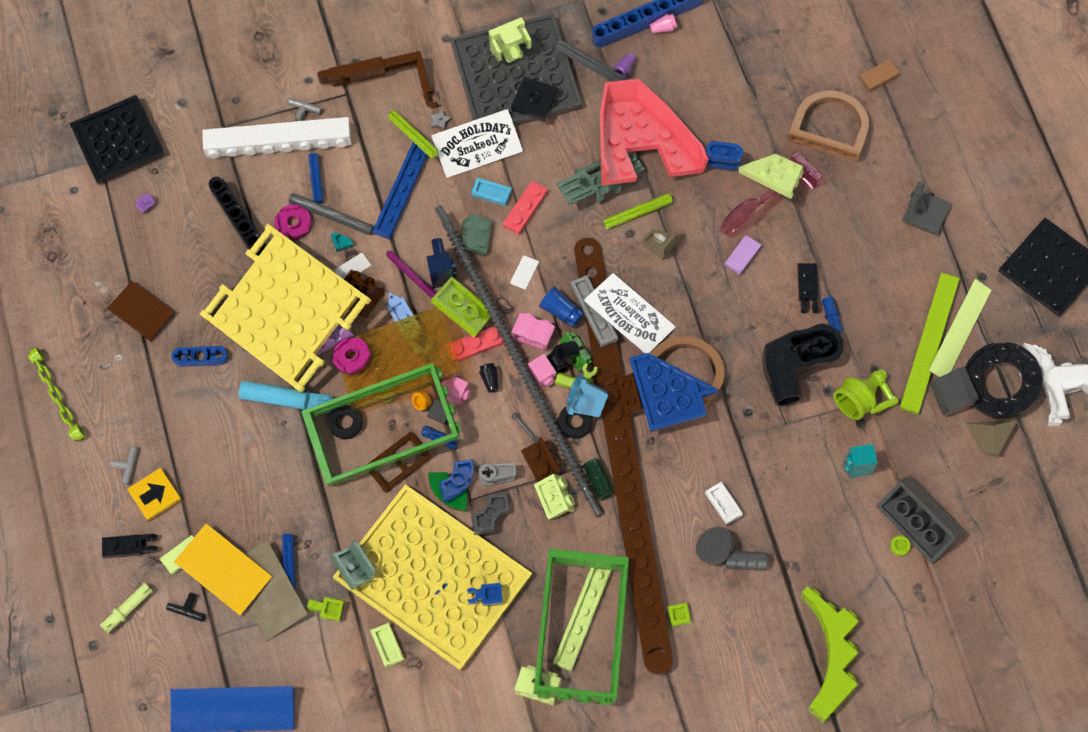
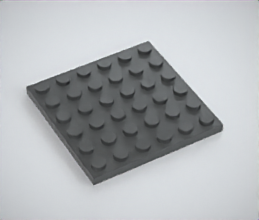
(494, 84)

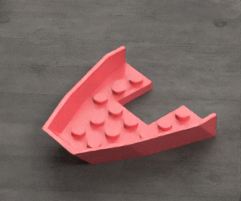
(639, 121)

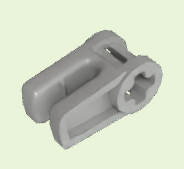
(498, 473)

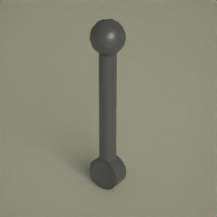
(515, 416)

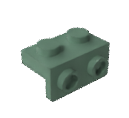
(476, 233)
(354, 565)

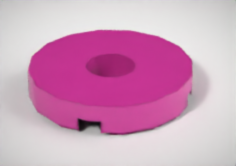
(293, 212)
(353, 365)

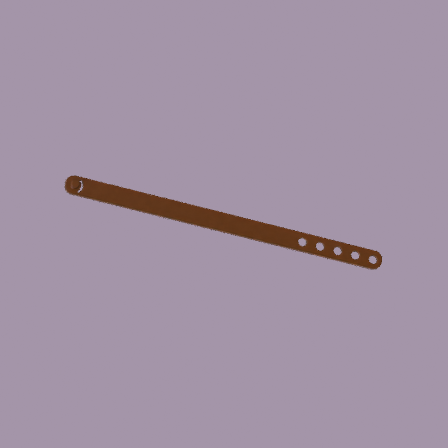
(628, 487)

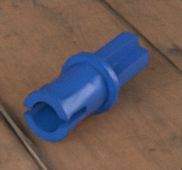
(831, 313)

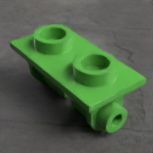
(583, 357)

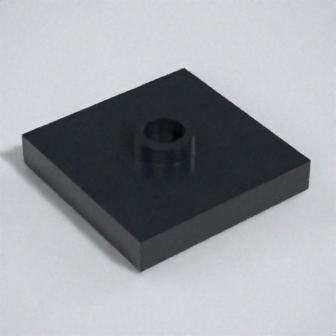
(534, 98)

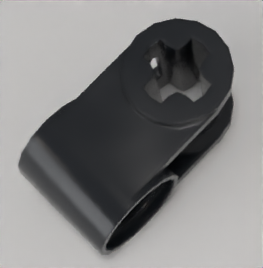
(563, 356)

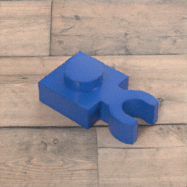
(489, 594)

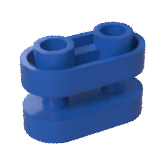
(724, 155)

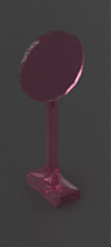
(744, 210)

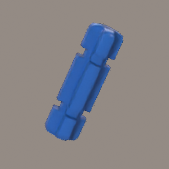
(435, 434)

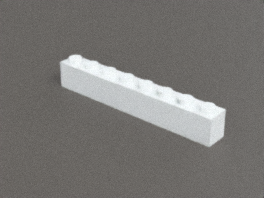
(277, 137)

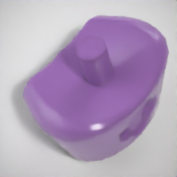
(145, 202)

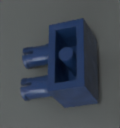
(440, 264)

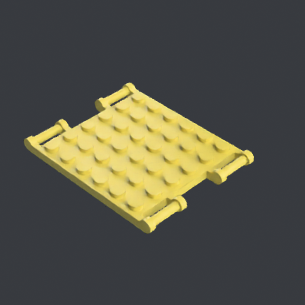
(285, 308)

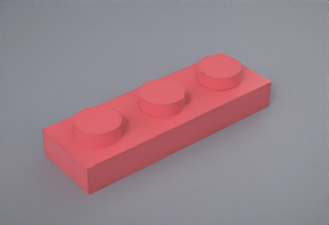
(525, 207)
(483, 341)

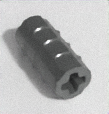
(747, 560)

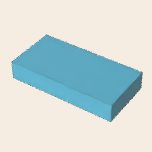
(491, 191)

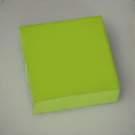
(679, 614)

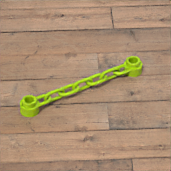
(76, 431)

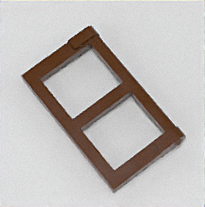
(405, 471)

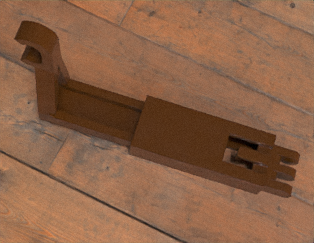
(375, 68)

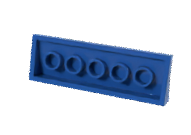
(233, 709)

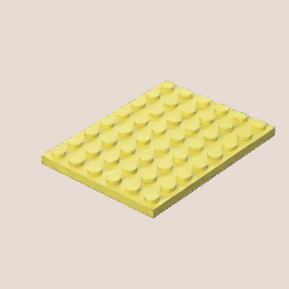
(418, 552)

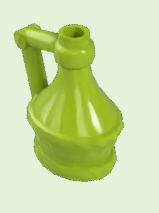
(858, 395)

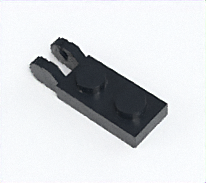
(807, 285)
(127, 545)

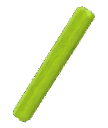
(413, 134)
(637, 211)

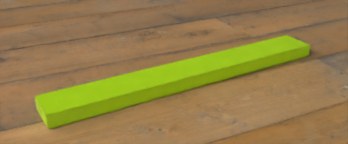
(929, 343)

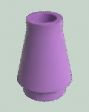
(625, 65)

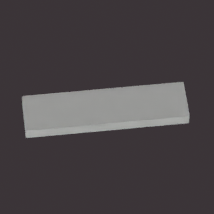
(601, 327)

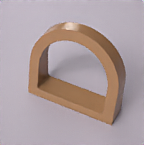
(824, 144)
(700, 345)

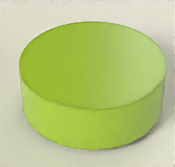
(900, 545)

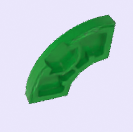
(458, 503)

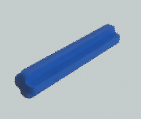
(315, 177)
(288, 557)

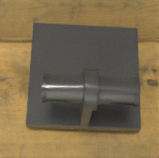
(925, 210)

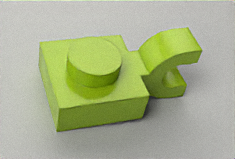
(330, 608)

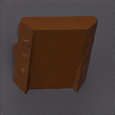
(368, 287)

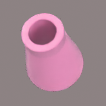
(664, 24)

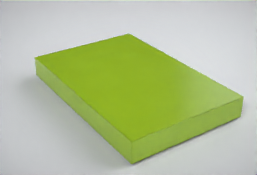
(461, 306)

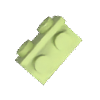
(555, 496)

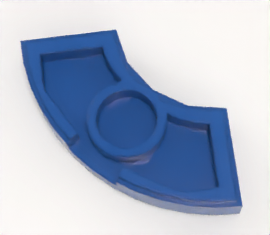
(458, 481)

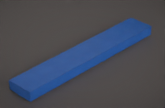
(400, 192)

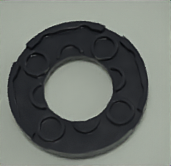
(1023, 361)

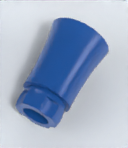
(561, 307)

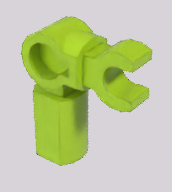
(566, 380)

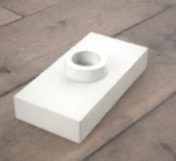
(723, 503)

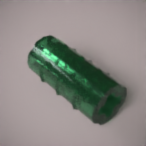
(598, 479)

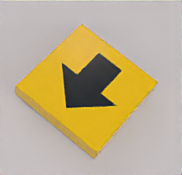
(154, 494)

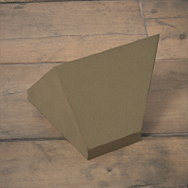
(661, 242)
(991, 434)

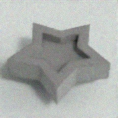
(439, 120)

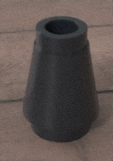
(489, 376)

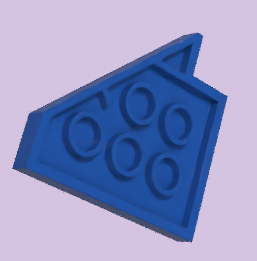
(668, 392)

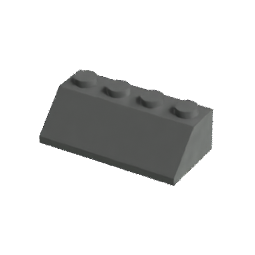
(920, 519)

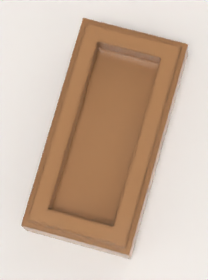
(879, 75)

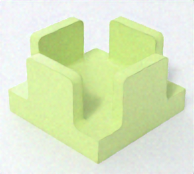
(507, 38)

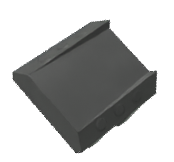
(954, 391)

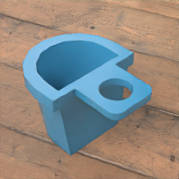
(585, 398)

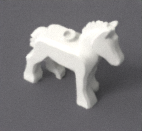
(1058, 382)

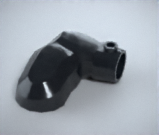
(795, 355)

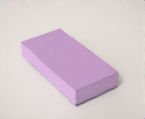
(742, 255)

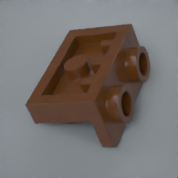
(630, 394)
(540, 460)

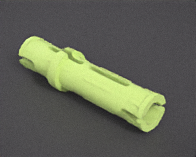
(125, 608)

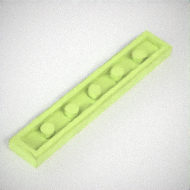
(581, 618)

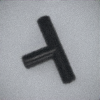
(186, 610)

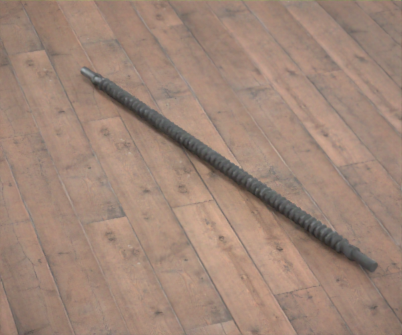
(519, 362)

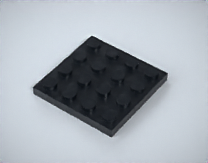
(117, 139)
(1049, 267)

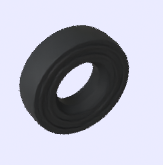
(571, 432)
(347, 433)

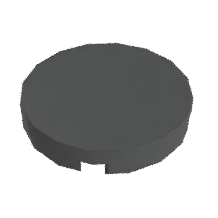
(715, 545)

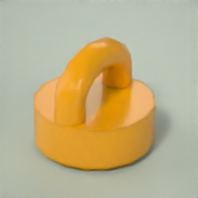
(421, 400)

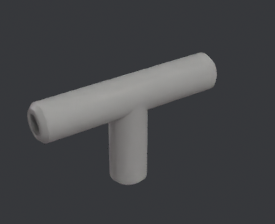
(303, 107)
(127, 465)

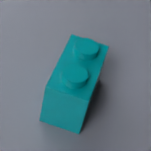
(860, 461)

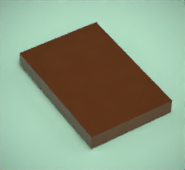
(141, 311)

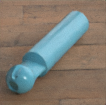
(280, 395)

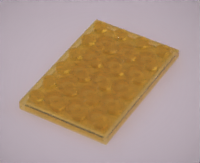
(400, 349)

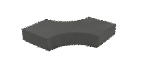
(484, 520)

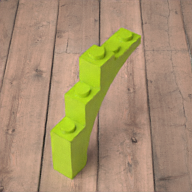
(836, 628)

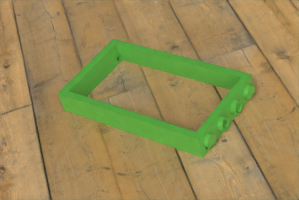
(310, 413)
(592, 561)

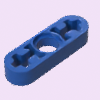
(185, 362)

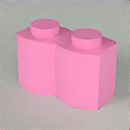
(533, 331)

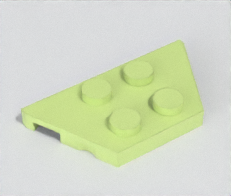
(774, 173)

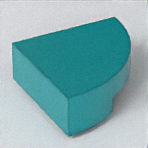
(341, 242)

